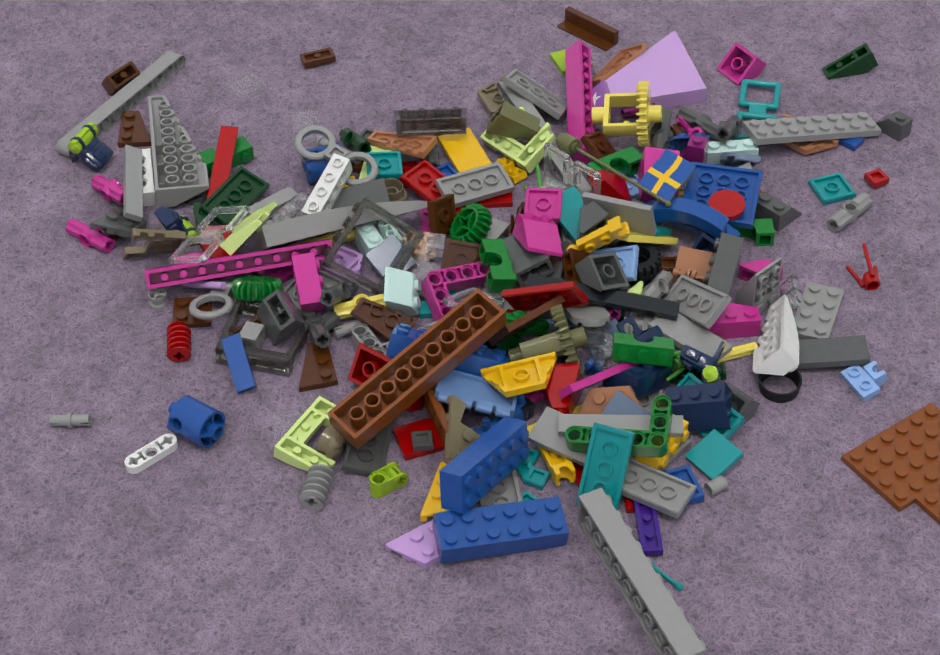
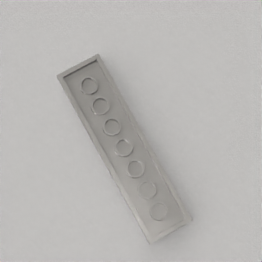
(811, 128)

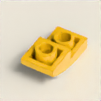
(514, 173)

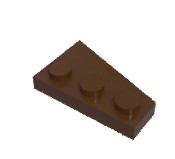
(459, 253)
(379, 318)
(317, 369)

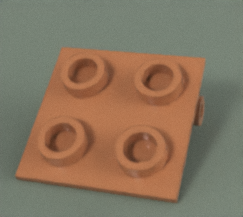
(692, 263)

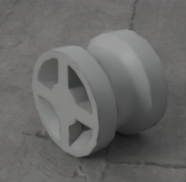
(158, 298)

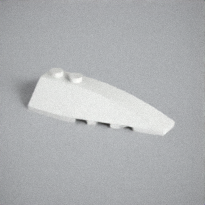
(780, 342)

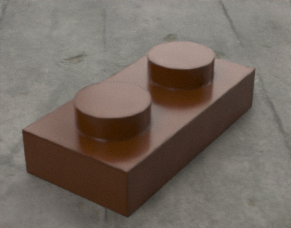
(317, 57)

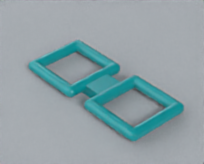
(757, 110)

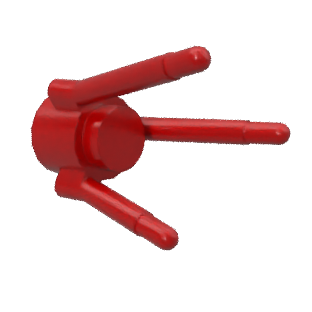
(870, 279)

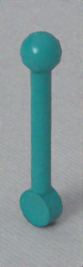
(678, 586)

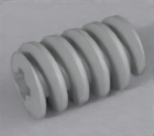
(316, 487)

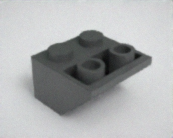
(279, 316)

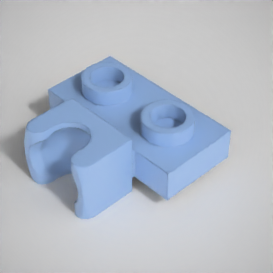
(864, 381)

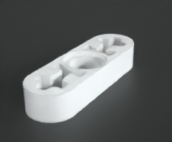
(146, 461)

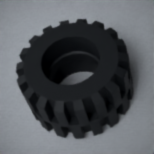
(648, 263)

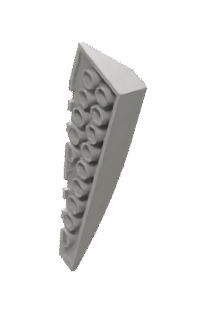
(176, 166)
(309, 226)

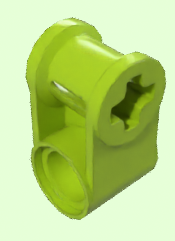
(386, 480)

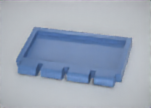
(475, 393)

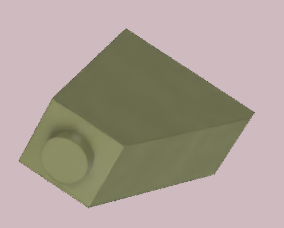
(513, 123)

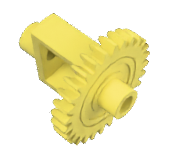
(647, 114)

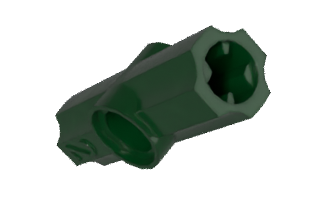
(354, 141)

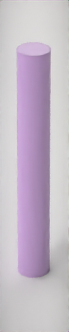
(205, 284)

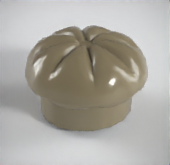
(395, 190)
(331, 443)

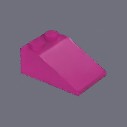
(538, 234)

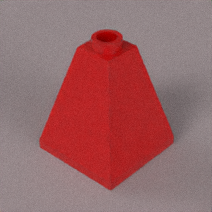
(612, 185)
(560, 378)

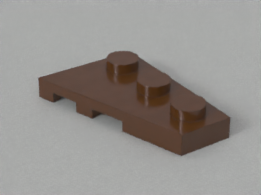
(133, 130)

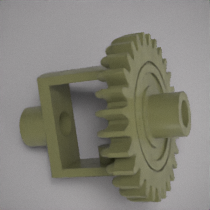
(562, 342)

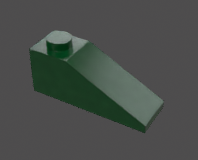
(853, 63)

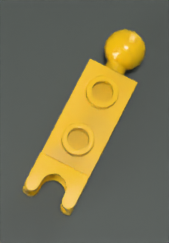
(602, 236)
(558, 466)

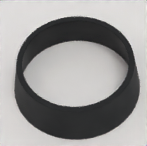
(795, 376)

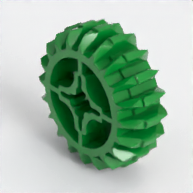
(471, 224)
(255, 287)

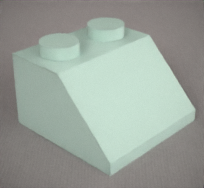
(402, 291)

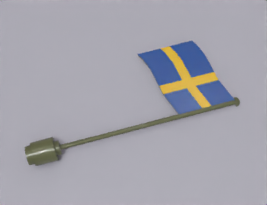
(660, 181)

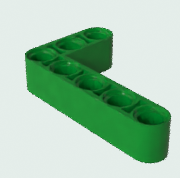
(647, 437)

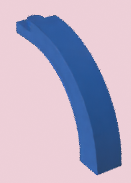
(693, 213)

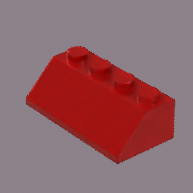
(367, 363)

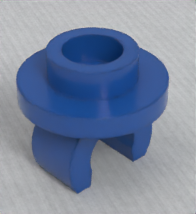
(591, 367)

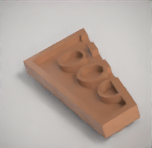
(619, 61)
(414, 146)

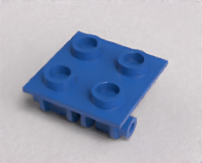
(680, 141)

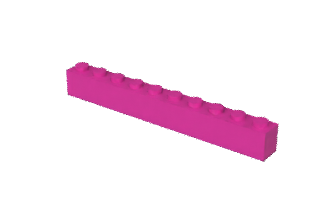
(579, 94)
(232, 264)

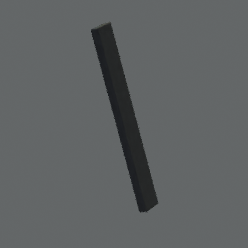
(618, 299)

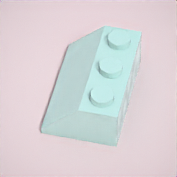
(717, 148)

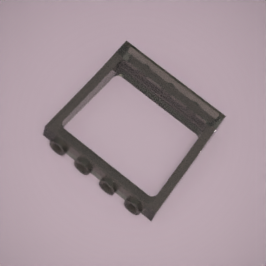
(430, 121)
(413, 238)
(260, 359)

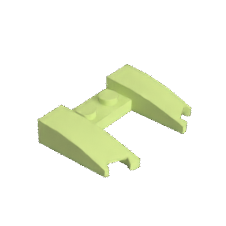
(524, 156)
(246, 228)
(292, 446)

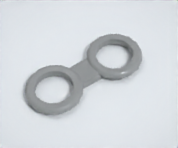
(334, 148)
(221, 295)

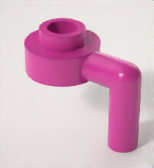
(687, 128)

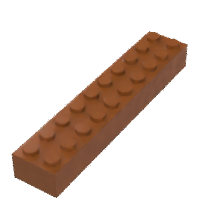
(417, 368)

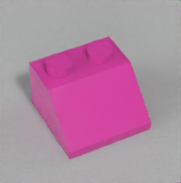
(741, 64)

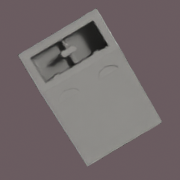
(761, 288)

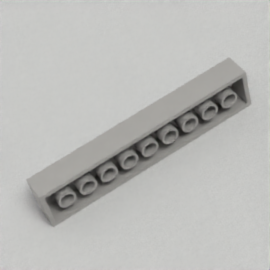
(636, 577)

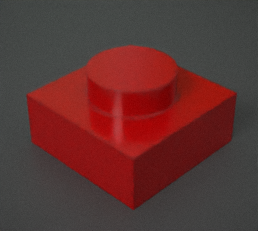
(876, 178)

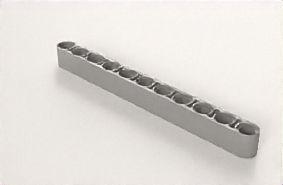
(127, 97)
(517, 100)

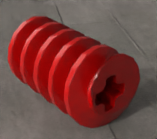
(178, 342)

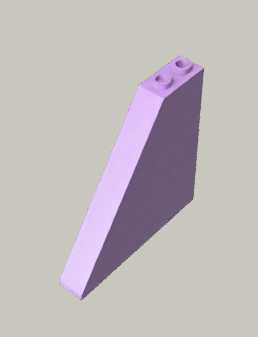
(669, 73)

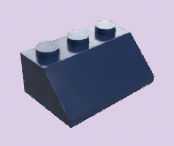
(642, 378)
(703, 405)

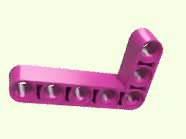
(457, 281)

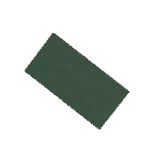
(238, 190)

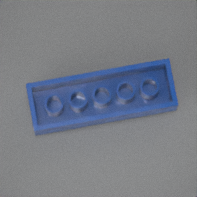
(481, 358)
(483, 464)
(500, 529)

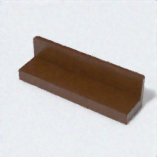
(589, 29)

